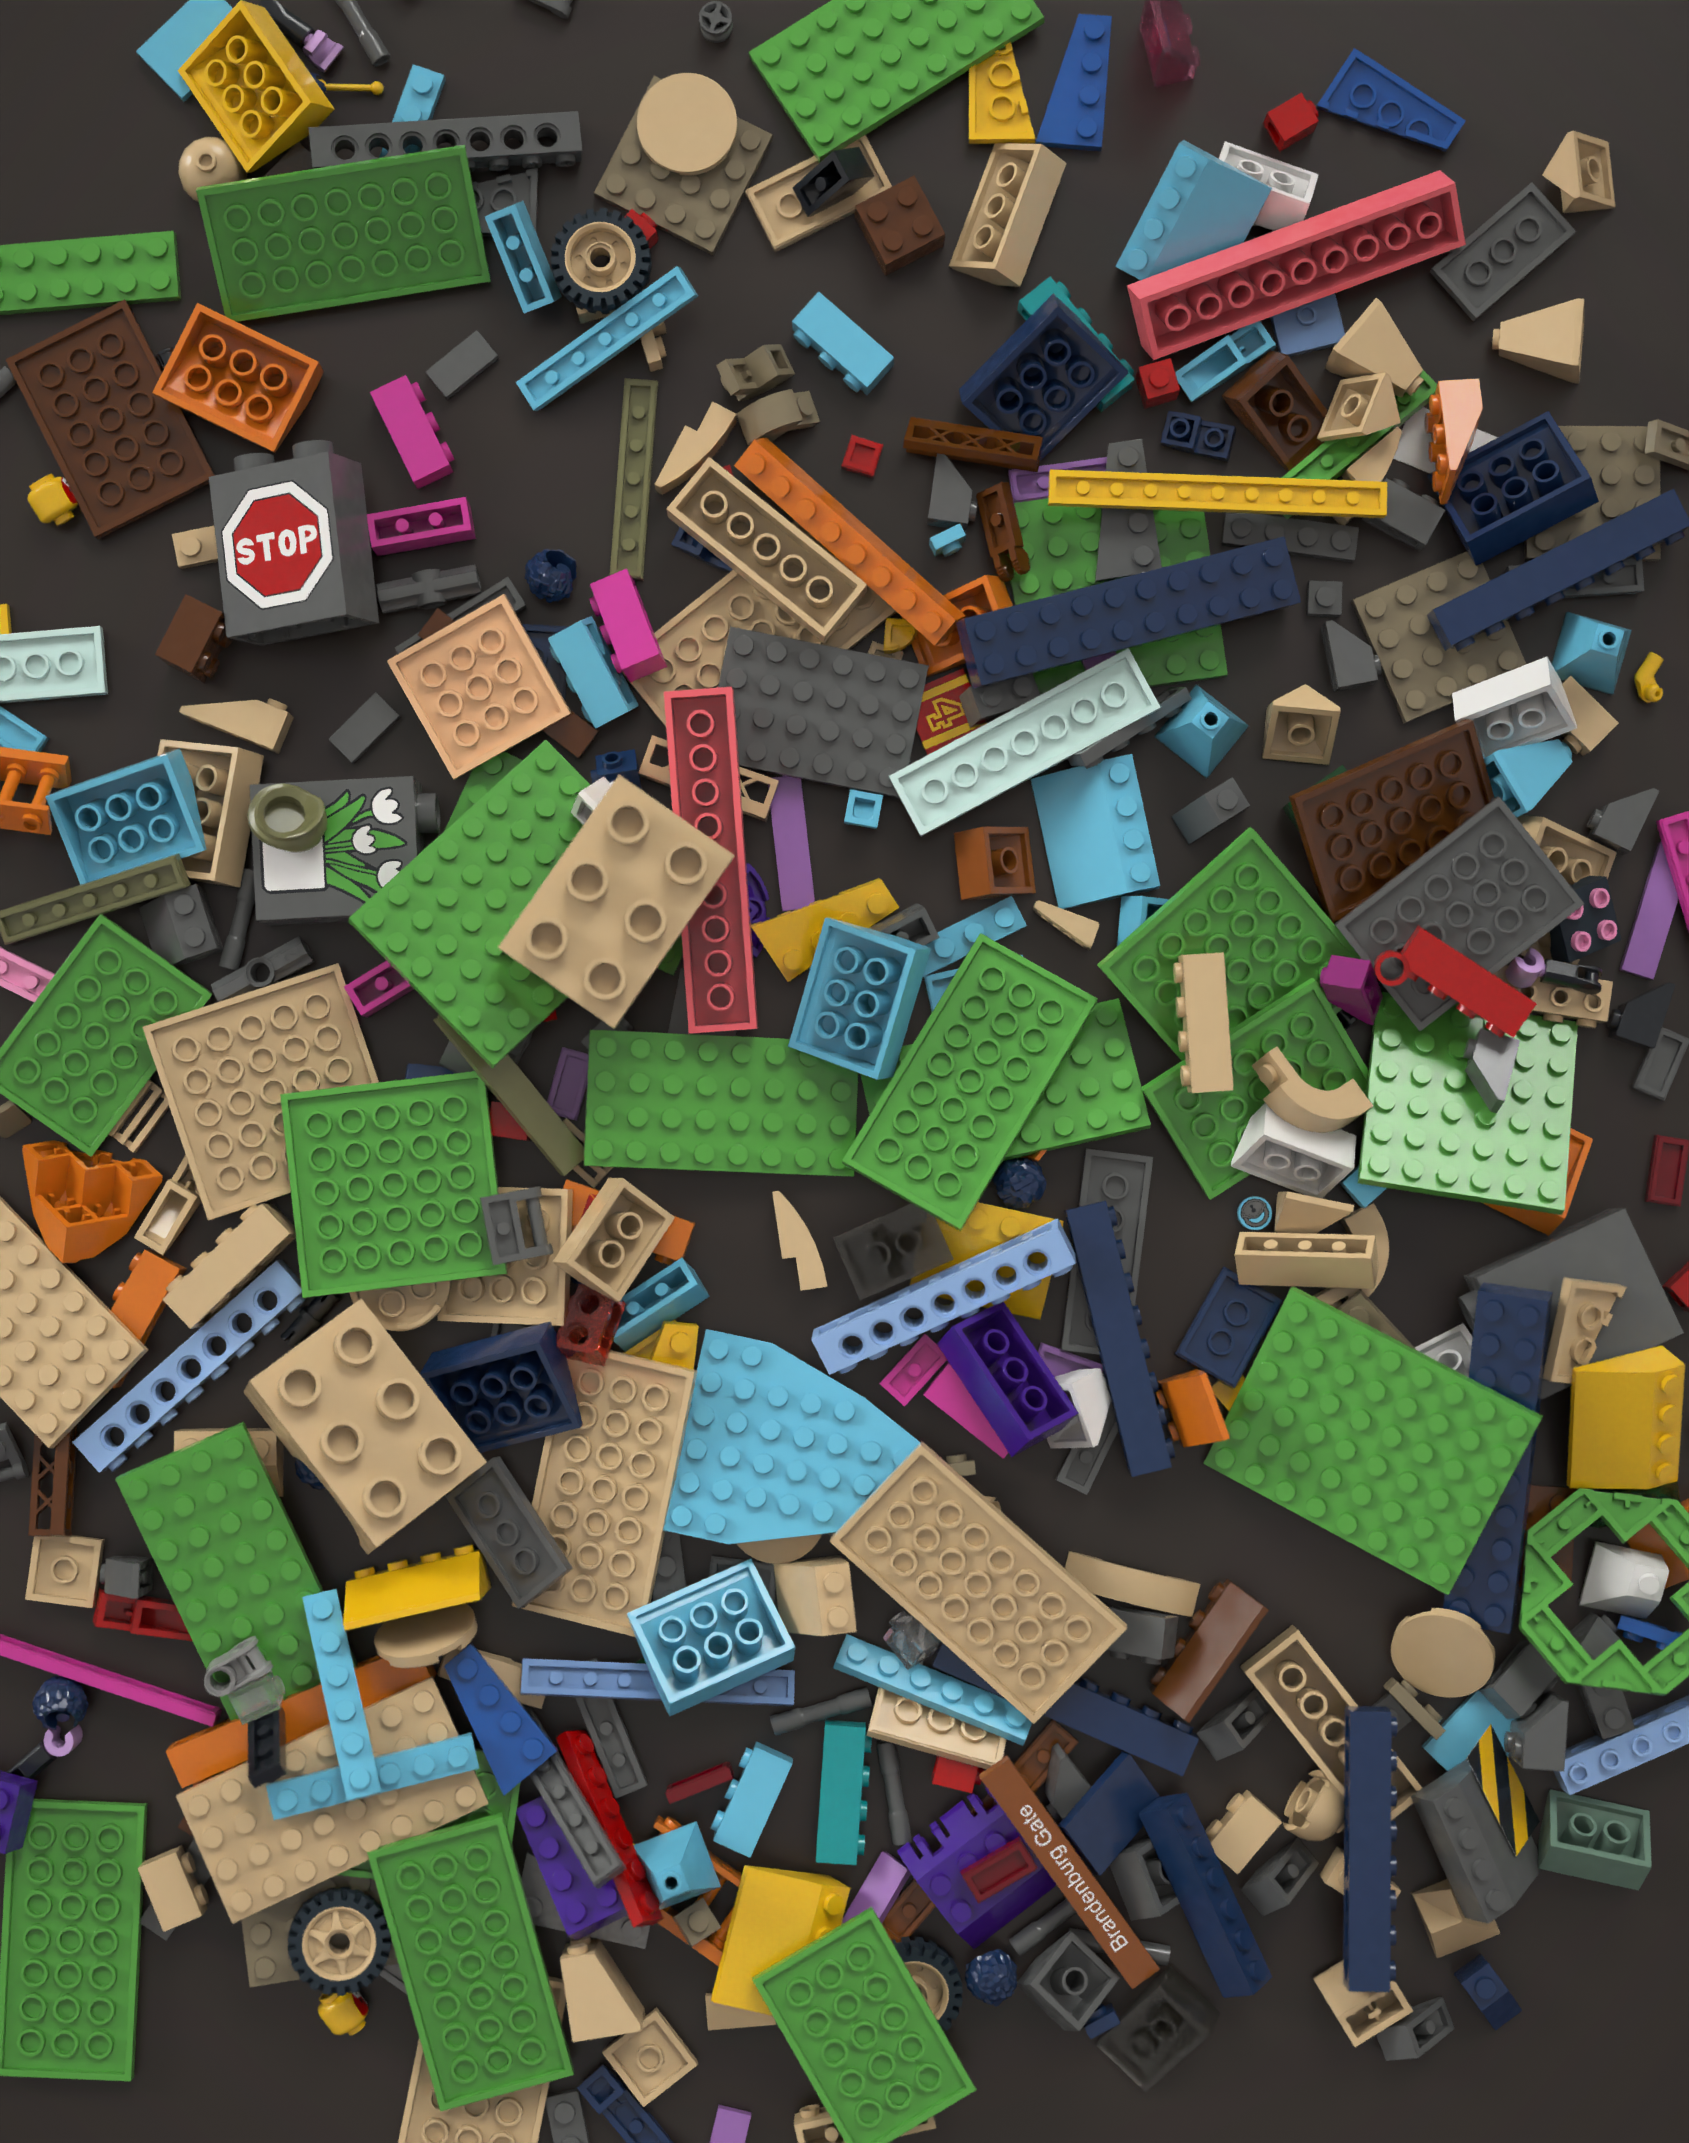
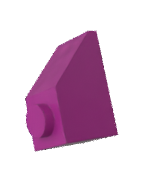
(1352, 987)

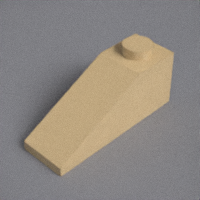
(248, 720)

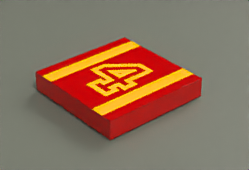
(941, 712)

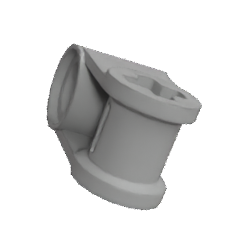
(242, 1664)

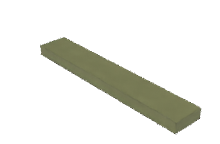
(634, 477)
(93, 898)
(523, 1104)

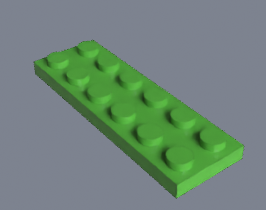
(89, 272)

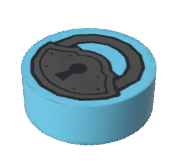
(1254, 1213)

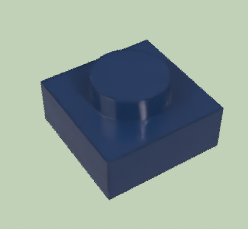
(1101, 2020)

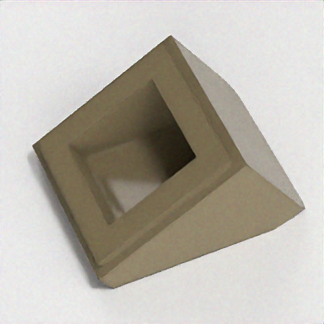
(12, 1119)

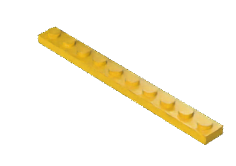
(1217, 493)

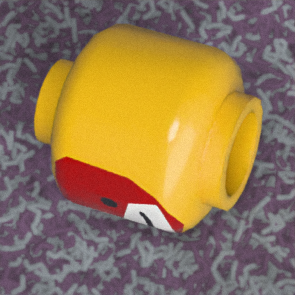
(52, 500)
(343, 2012)

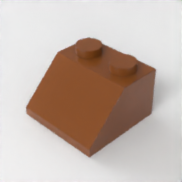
(994, 862)

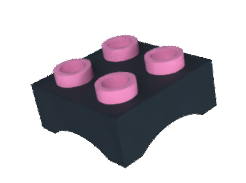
(1590, 926)

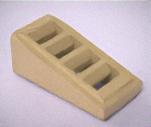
(1072, 925)

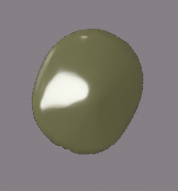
(287, 818)

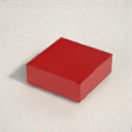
(862, 456)

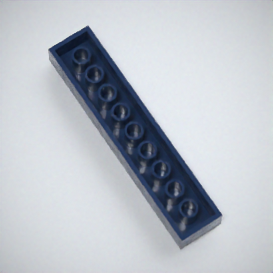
(1127, 612)
(1509, 1359)

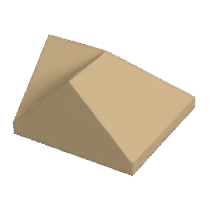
(1582, 173)
(1360, 408)
(1300, 727)
(1306, 1213)
(1445, 1921)

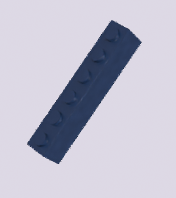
(1205, 1895)

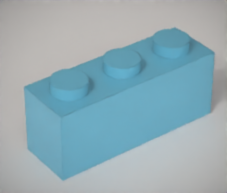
(523, 256)
(841, 344)
(592, 672)
(658, 1300)
(751, 1798)

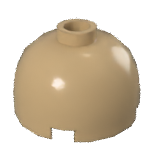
(208, 163)
(1315, 1809)

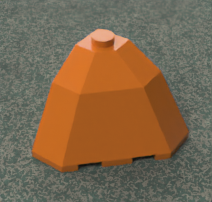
(84, 1199)

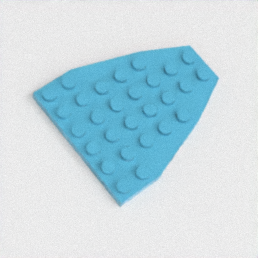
(776, 1447)

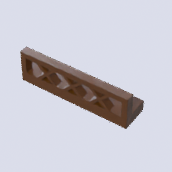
(973, 444)
(63, 1487)

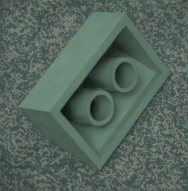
(1595, 1840)

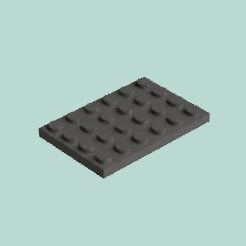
(822, 710)
(1477, 891)

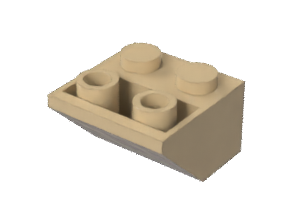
(1361, 2012)

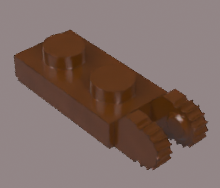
(1003, 531)

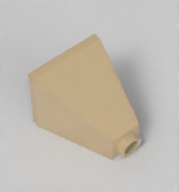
(1545, 340)
(1376, 347)

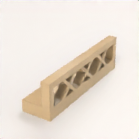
(750, 807)

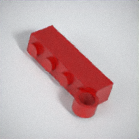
(1461, 979)

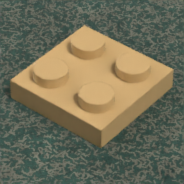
(65, 1570)
(650, 2058)

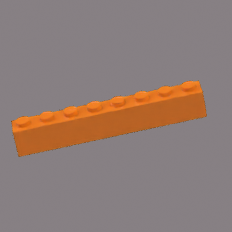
(849, 540)
(226, 1743)

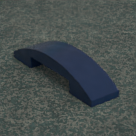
(621, 2108)

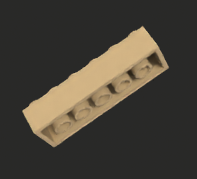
(766, 550)
(1314, 1707)

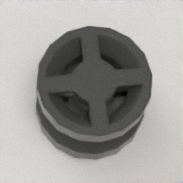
(715, 13)

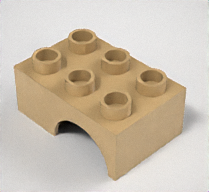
(616, 902)
(364, 1424)

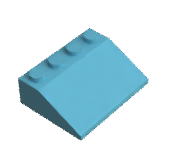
(1192, 213)
(129, 817)
(1095, 832)
(859, 998)
(711, 1637)

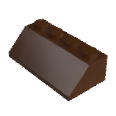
(1207, 1649)

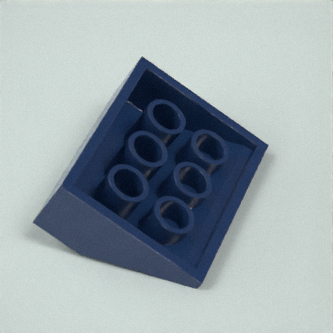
(1043, 377)
(1517, 488)
(506, 1387)

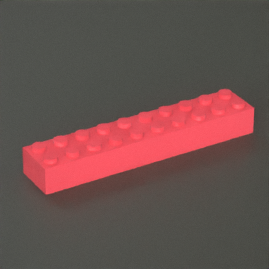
(1297, 264)
(709, 798)

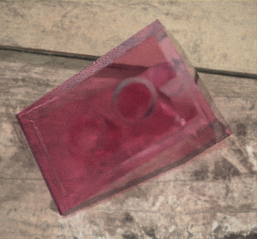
(1168, 42)

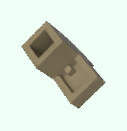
(756, 372)
(777, 414)

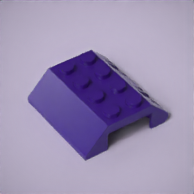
(968, 1842)

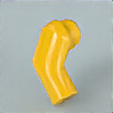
(1645, 681)

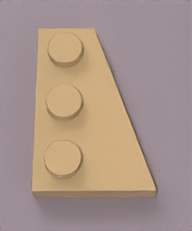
(1578, 1320)

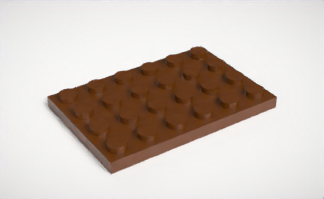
(105, 425)
(1389, 813)

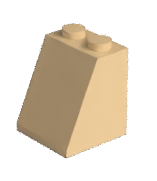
(815, 1596)
(597, 1992)

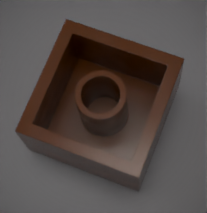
(899, 225)
(194, 639)

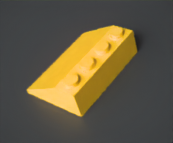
(254, 86)
(986, 1229)
(1626, 1421)
(415, 1587)
(770, 1920)

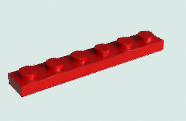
(591, 1778)

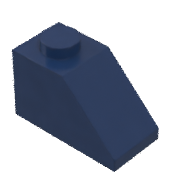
(1488, 1992)

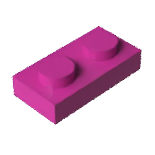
(914, 1370)

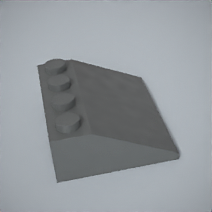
(1473, 1845)

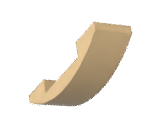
(1133, 1585)

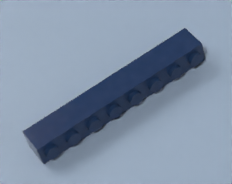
(1559, 570)
(1118, 1338)
(1103, 1717)
(1368, 1849)

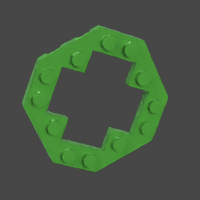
(1545, 1582)

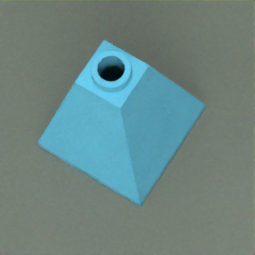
(1590, 652)
(1194, 740)
(1527, 772)
(678, 1865)

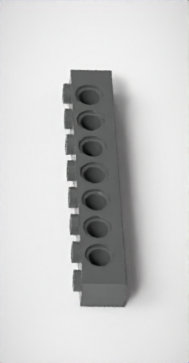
(429, 134)

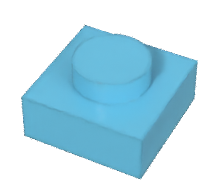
(948, 541)

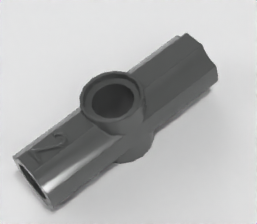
(429, 589)
(281, 963)

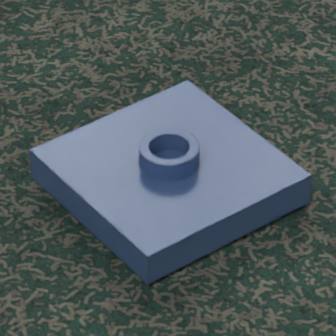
(1308, 327)

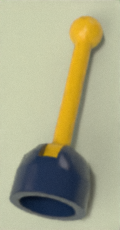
(376, 87)

